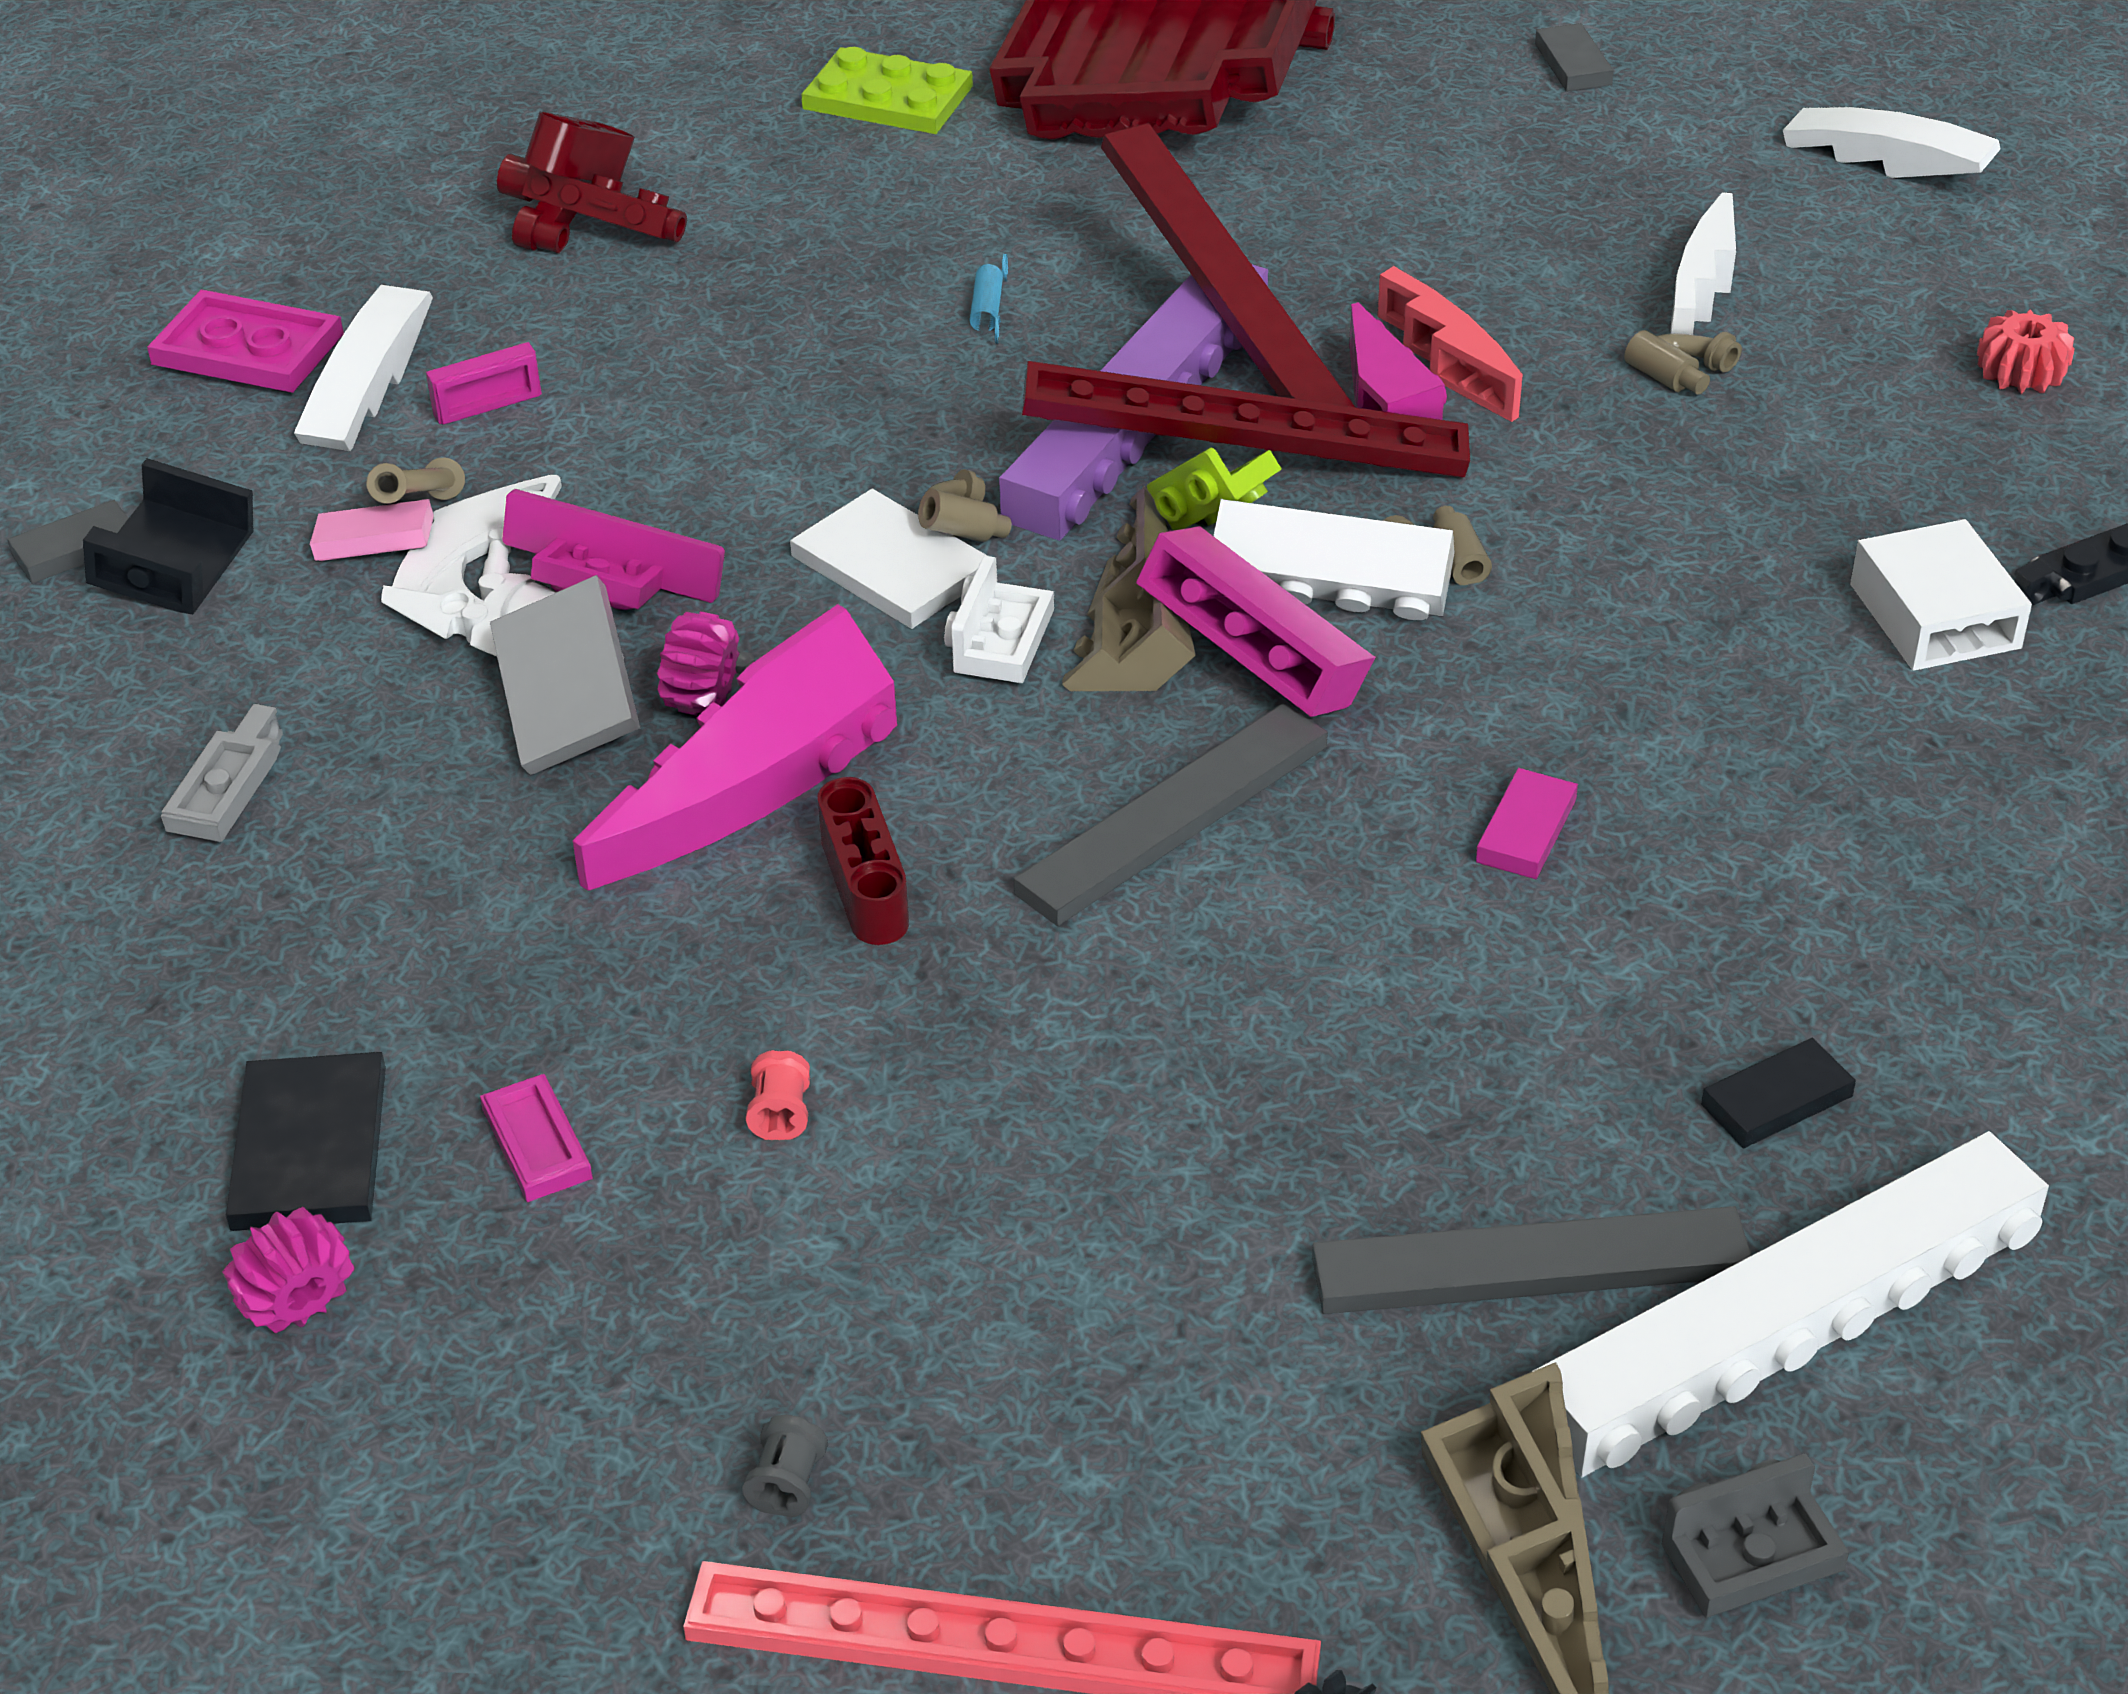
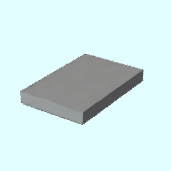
(564, 675)

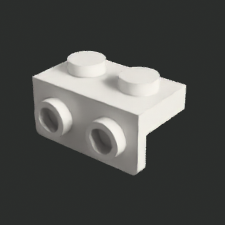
(997, 626)

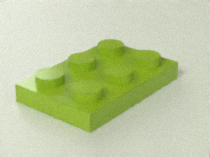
(887, 90)

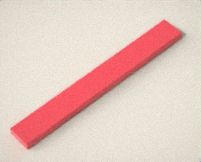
(988, 1637)

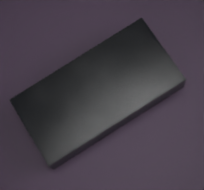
(1778, 1092)

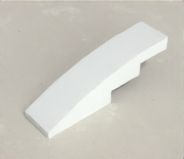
(1903, 141)
(1705, 266)
(362, 366)

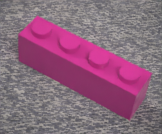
(1255, 620)

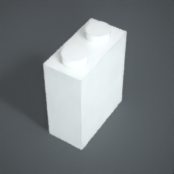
(1940, 594)

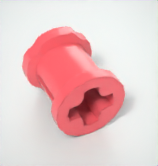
(779, 1089)

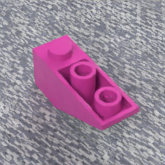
(1388, 373)

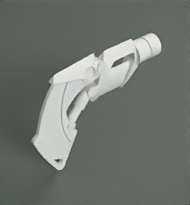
(431, 578)

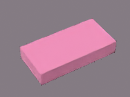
(372, 530)

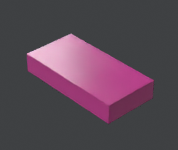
(484, 383)
(1527, 823)
(536, 1137)

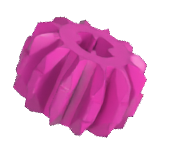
(698, 662)
(288, 1270)

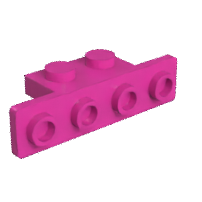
(624, 554)

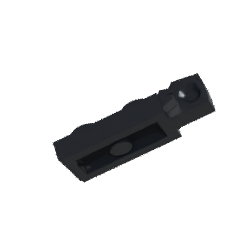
(2078, 569)

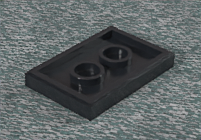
(307, 1139)

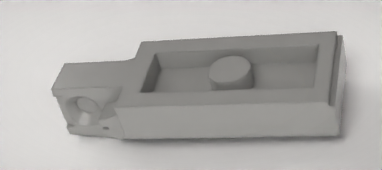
(225, 777)

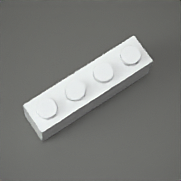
(1343, 557)

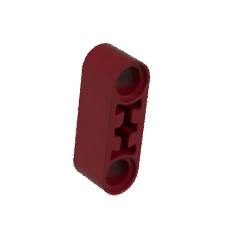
(578, 147)
(872, 890)

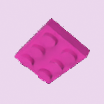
(246, 340)

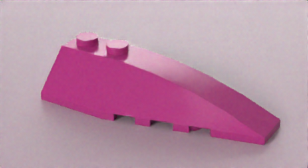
(779, 735)

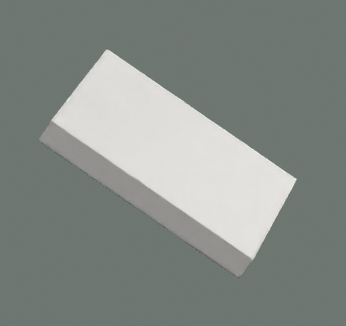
(888, 558)

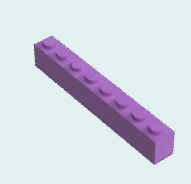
(1078, 462)

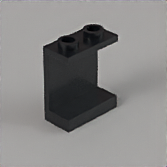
(173, 540)

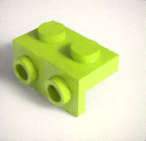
(1200, 483)

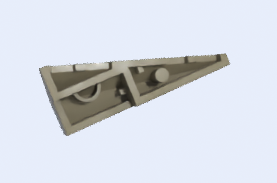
(1135, 635)
(1519, 1505)

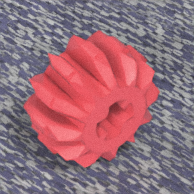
(2025, 351)

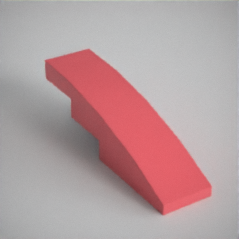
(1452, 342)

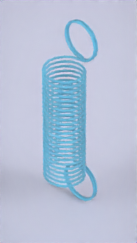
(980, 282)

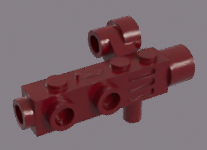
(564, 196)

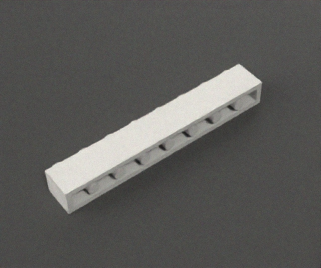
(1795, 1299)

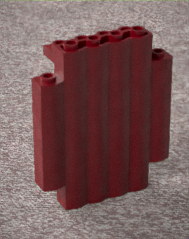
(1143, 62)

